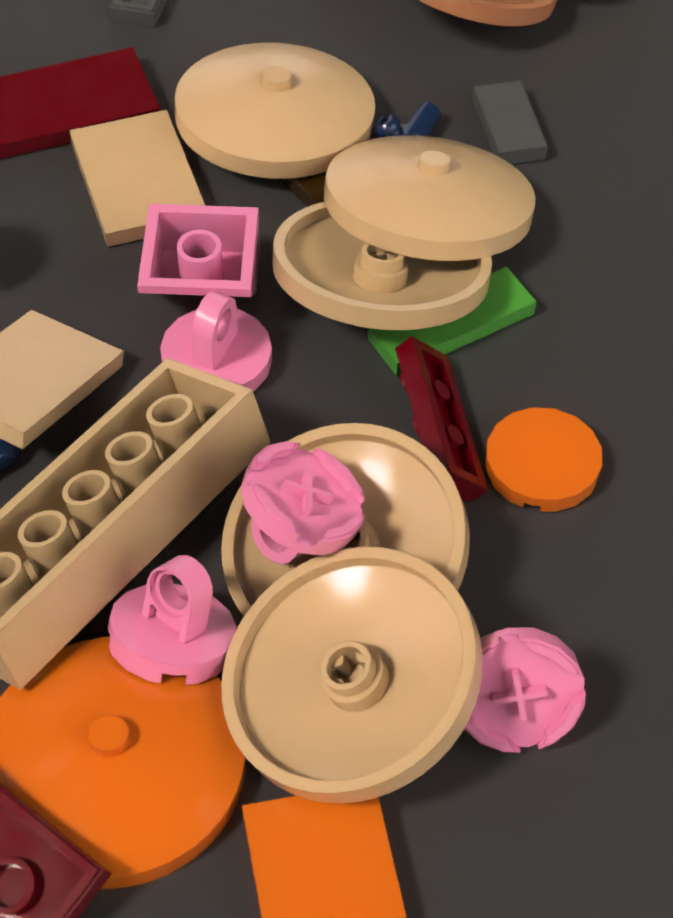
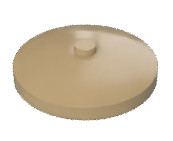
(273, 109)
(429, 198)
(370, 286)
(406, 508)
(352, 675)

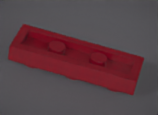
(440, 414)

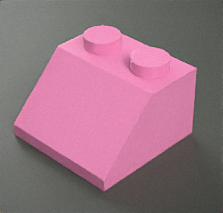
(200, 250)

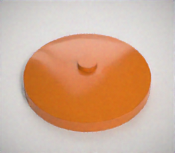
(122, 761)

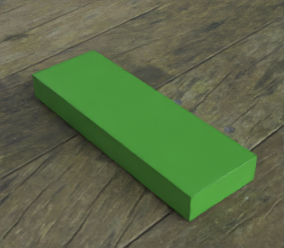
(502, 306)

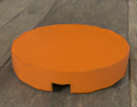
(543, 459)

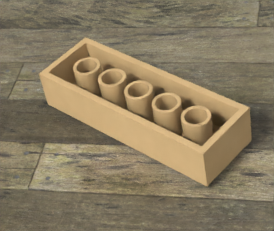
(116, 505)

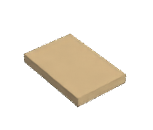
(130, 167)
(47, 373)

